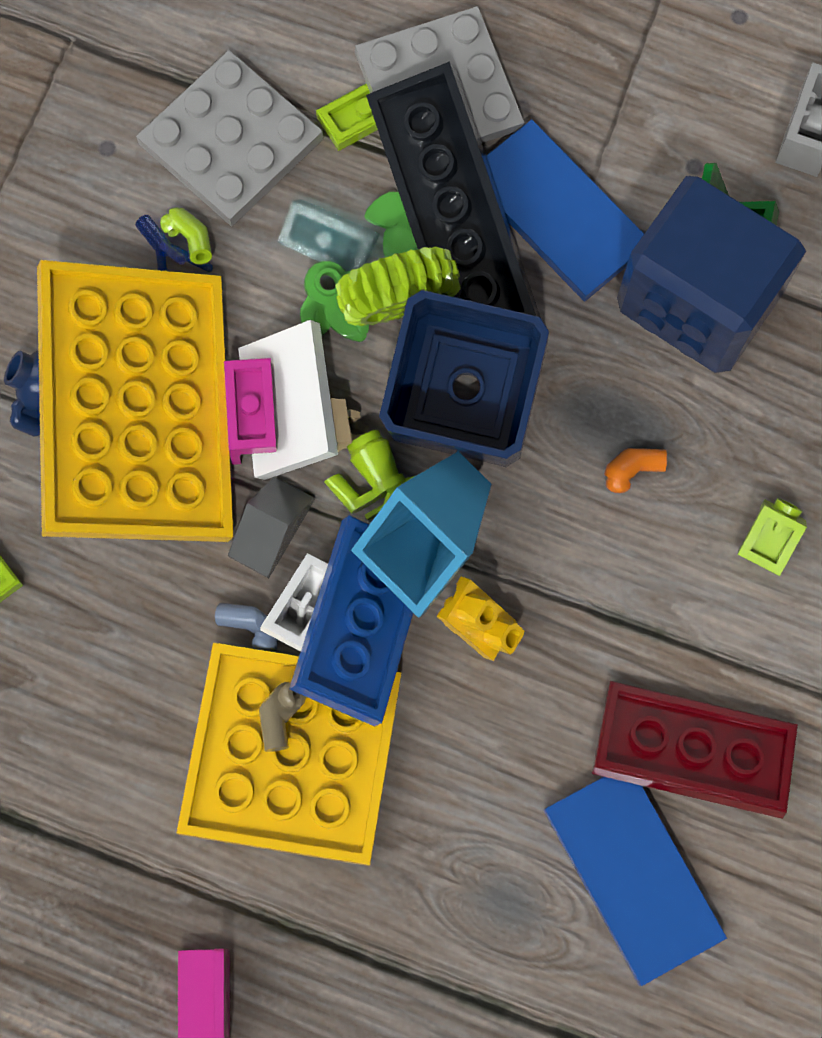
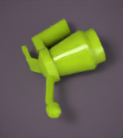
(375, 462)

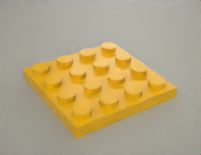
(300, 800)

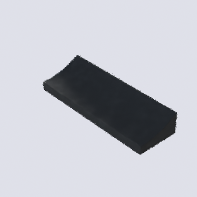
(450, 185)

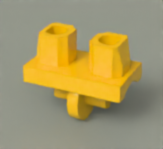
(480, 620)

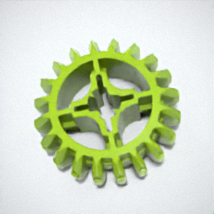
(382, 287)

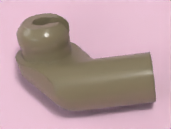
(275, 713)

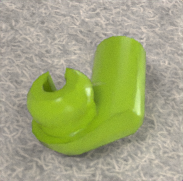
(195, 232)

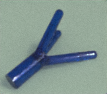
(163, 246)

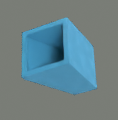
(426, 531)

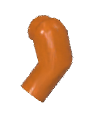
(629, 463)

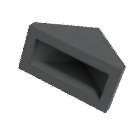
(269, 526)

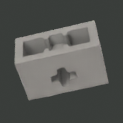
(803, 137)

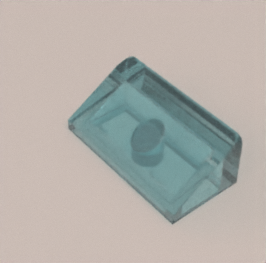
(327, 236)

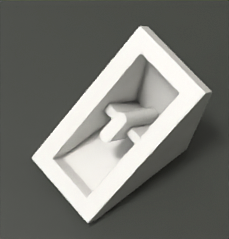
(294, 608)

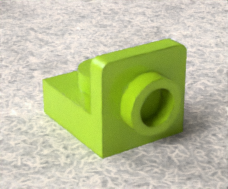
(773, 535)

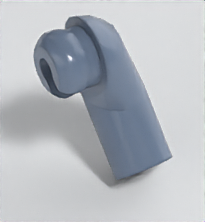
(246, 618)

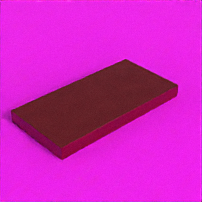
(696, 749)

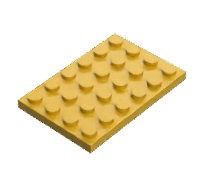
(132, 404)

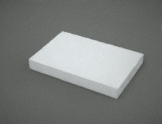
(300, 399)

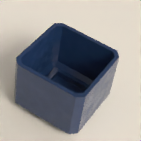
(707, 274)
(456, 338)

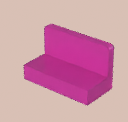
(249, 407)
(204, 993)

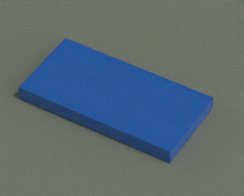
(561, 211)
(352, 635)
(635, 876)

